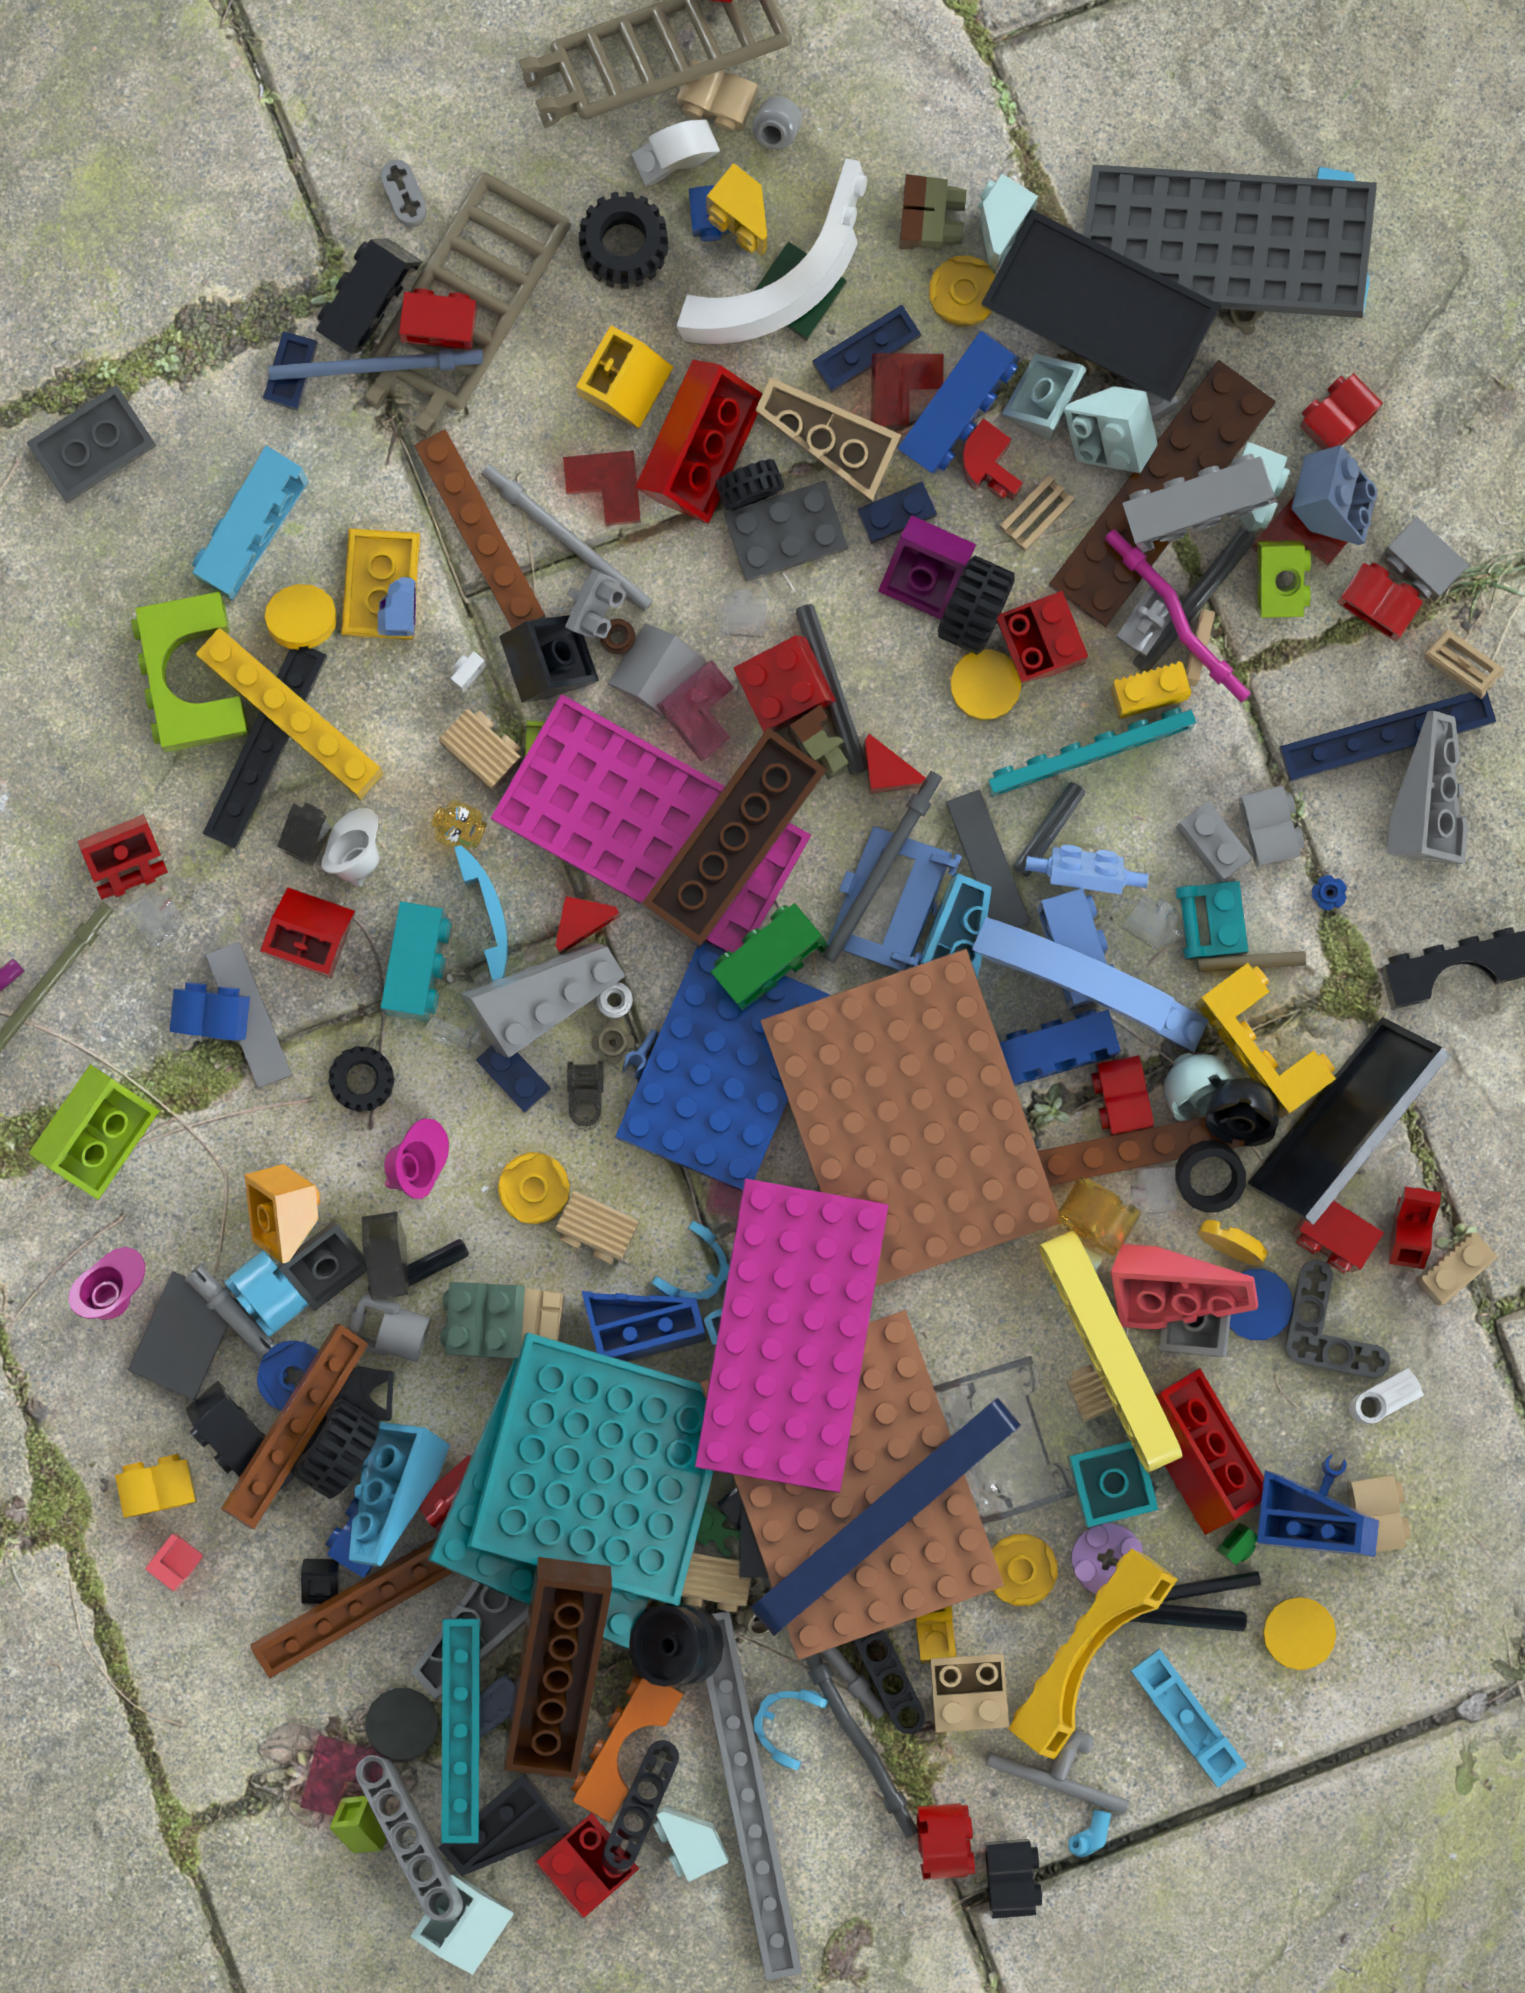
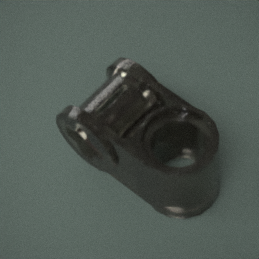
(585, 1086)

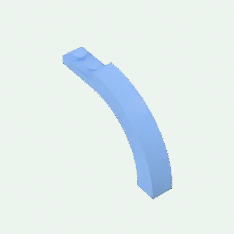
(1091, 980)

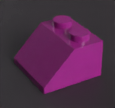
(926, 567)

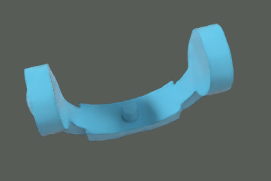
(706, 1234)
(778, 1755)

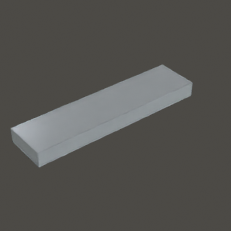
(261, 1043)

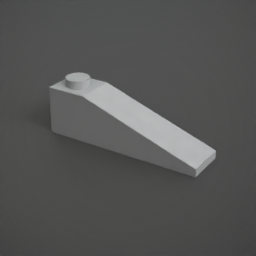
(1427, 809)

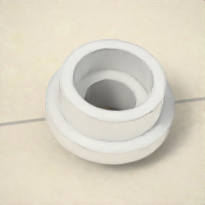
(619, 1011)

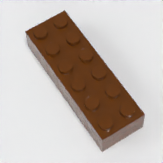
(733, 838)
(557, 1667)

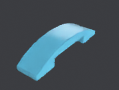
(472, 873)
(1188, 1718)

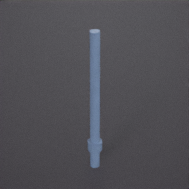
(445, 359)

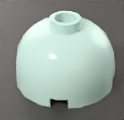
(1193, 1082)

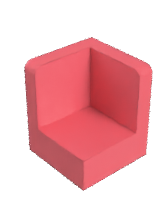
(174, 1562)

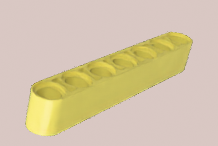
(1110, 1351)

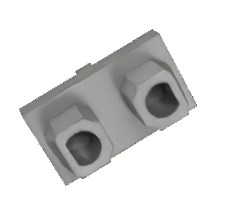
(593, 603)
(1145, 623)

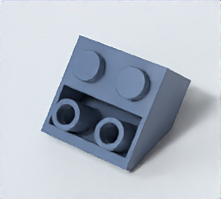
(1335, 496)

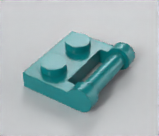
(1223, 916)

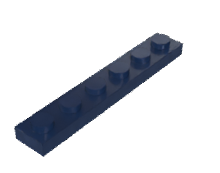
(1380, 736)

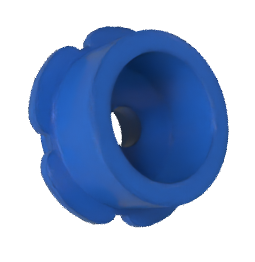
(1329, 902)

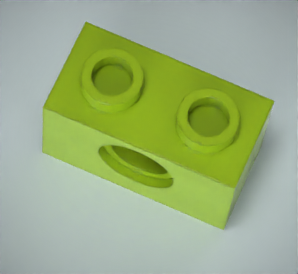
(1271, 560)

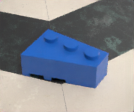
(642, 1325)
(1311, 1521)

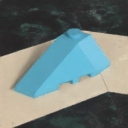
(392, 1488)

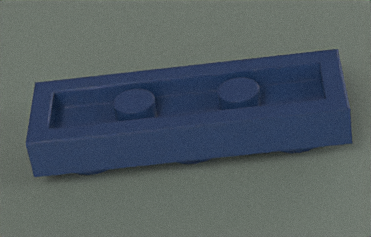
(855, 353)

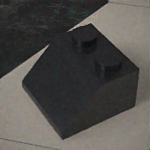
(547, 658)

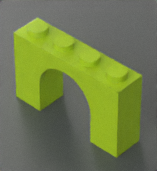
(162, 631)

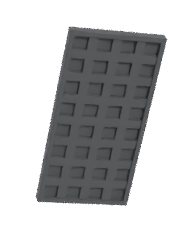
(1241, 235)

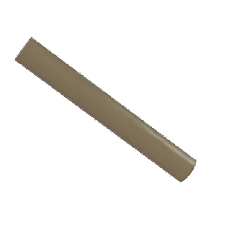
(1261, 960)

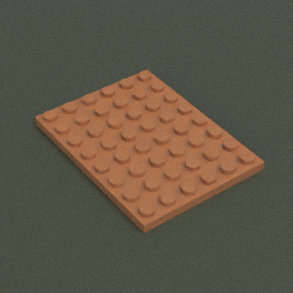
(914, 1111)
(921, 1567)

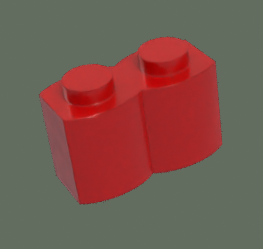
(1341, 413)
(1380, 600)
(1123, 1096)

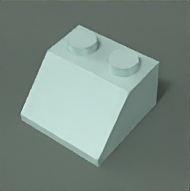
(1002, 215)

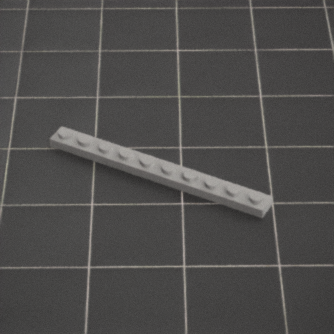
(751, 1811)

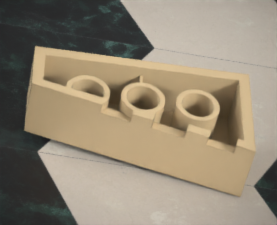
(836, 438)

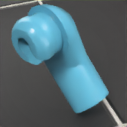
(1093, 1837)

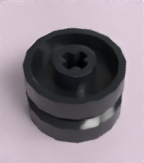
(676, 1645)

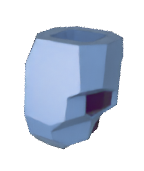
(398, 609)

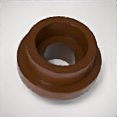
(629, 639)

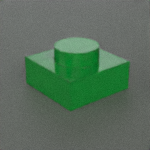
(1238, 1544)

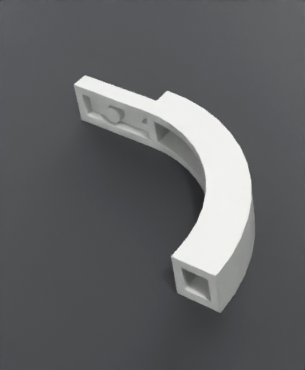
(793, 295)

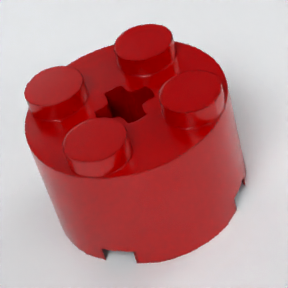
(943, 1841)

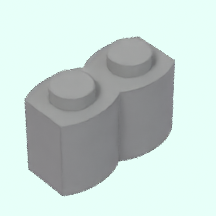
(1270, 826)

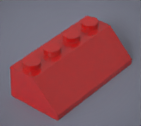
(700, 440)
(1215, 1466)

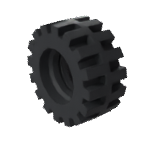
(749, 484)
(351, 1058)

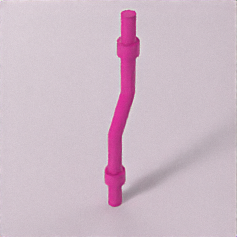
(1219, 671)

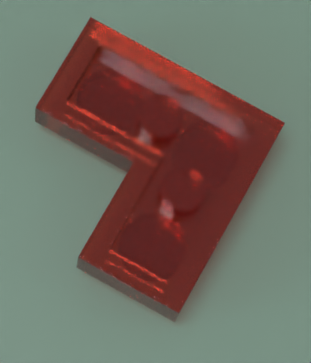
(894, 377)
(614, 476)
(1290, 527)

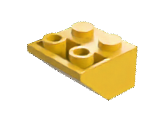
(739, 206)
(624, 377)

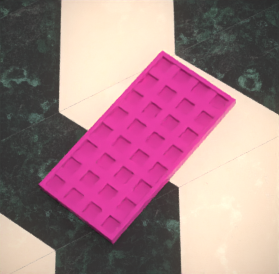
(627, 812)
(791, 1336)

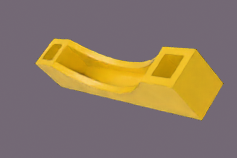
(289, 713)
(1049, 1712)

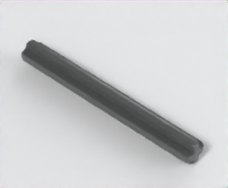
(1199, 595)
(838, 710)

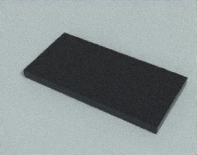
(1101, 306)
(1348, 1120)

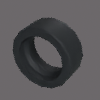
(1221, 1200)

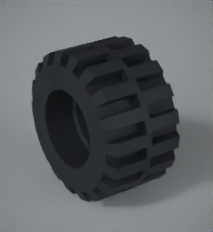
(623, 211)
(976, 604)
(336, 1449)

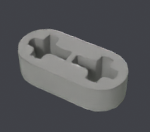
(396, 196)

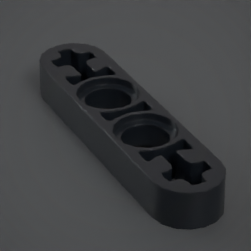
(642, 1807)

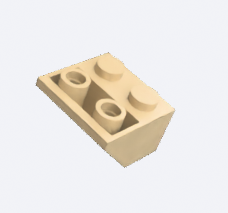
(969, 1693)

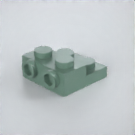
(483, 1320)

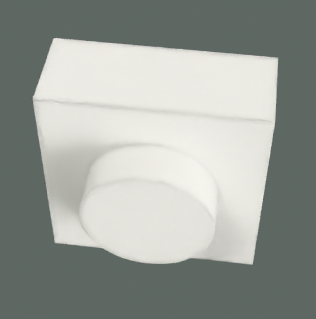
(467, 670)

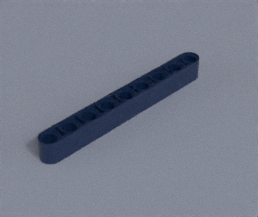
(885, 1516)

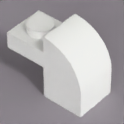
(675, 148)

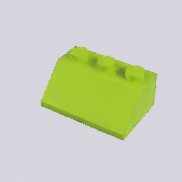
(94, 1132)

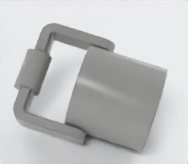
(400, 1332)

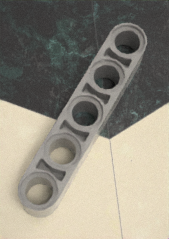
(394, 1829)

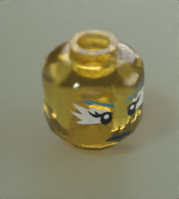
(458, 825)

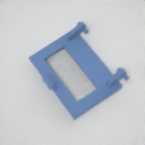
(901, 904)

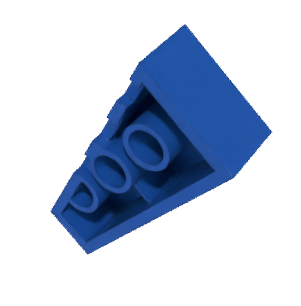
(959, 402)
(1060, 1046)

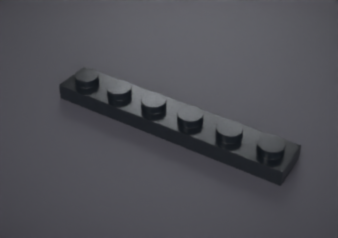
(260, 754)

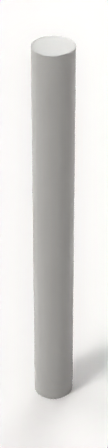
(1065, 1786)

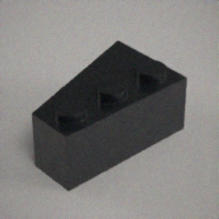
(365, 293)
(227, 1430)
(508, 1825)

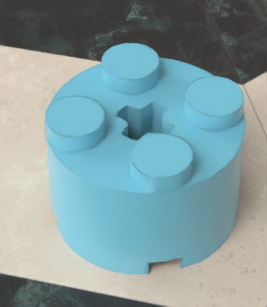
(266, 1293)

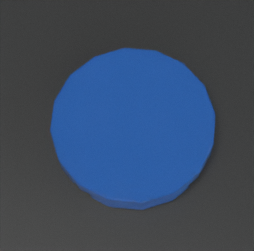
(1273, 1308)

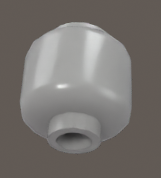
(777, 122)

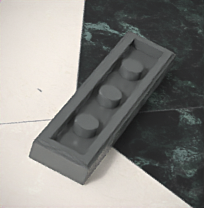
(987, 857)

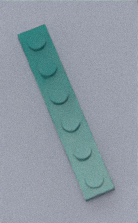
(1105, 746)
(460, 1730)

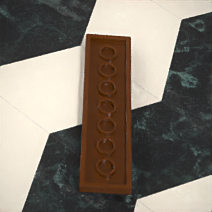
(1202, 435)

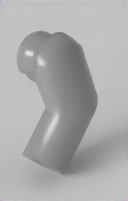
(1077, 1742)

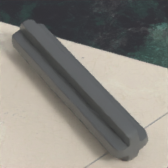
(1050, 826)

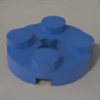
(274, 1370)

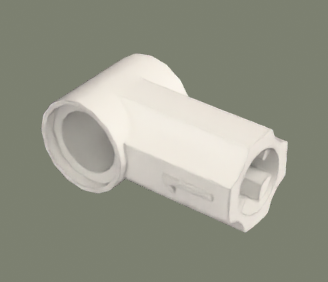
(1387, 1396)

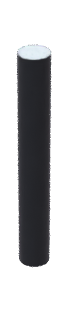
(1214, 1585)

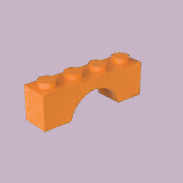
(603, 1787)

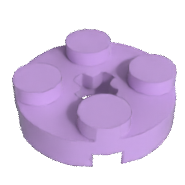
(1095, 1541)

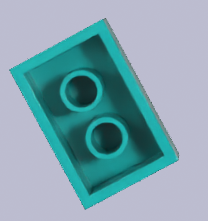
(415, 962)

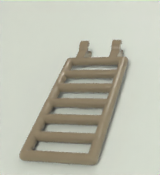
(553, 109)
(509, 312)

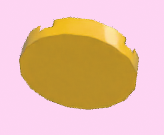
(959, 290)
(300, 616)
(985, 685)
(533, 1188)
(1233, 1242)
(1025, 1568)
(1299, 1633)

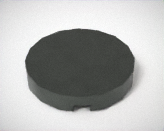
(401, 1724)

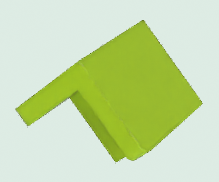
(358, 1826)

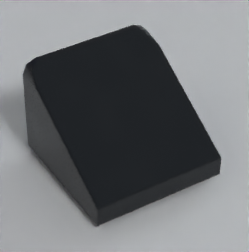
(319, 1580)

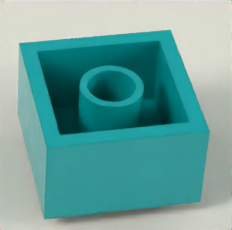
(1111, 1484)

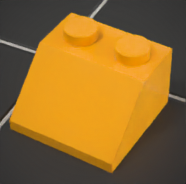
(280, 1209)

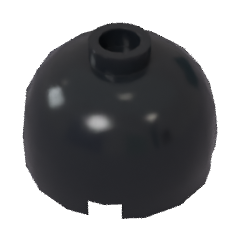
(1243, 1112)

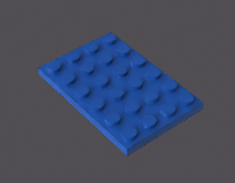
(712, 1078)

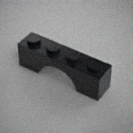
(1413, 979)

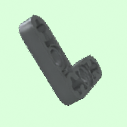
(1313, 1330)

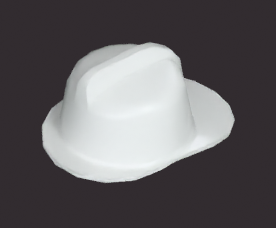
(352, 847)

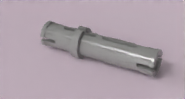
(229, 1310)

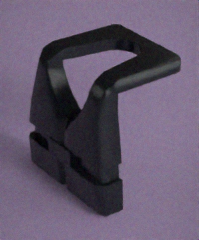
(359, 1386)

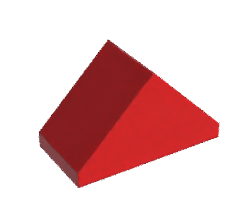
(887, 770)
(581, 920)

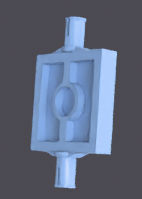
(1087, 870)

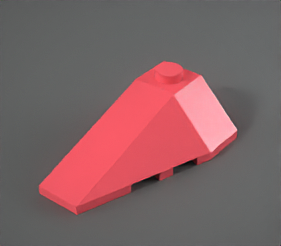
(1166, 1287)

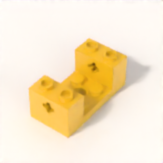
(1222, 1008)

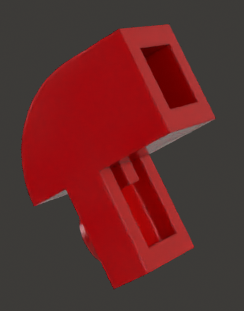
(980, 460)
(1413, 1227)

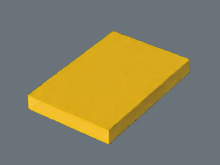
(372, 564)

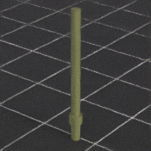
(85, 935)

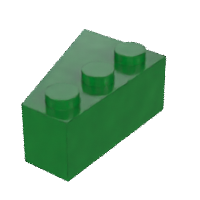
(768, 955)

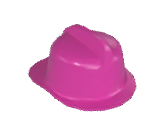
(418, 1159)
(108, 1285)

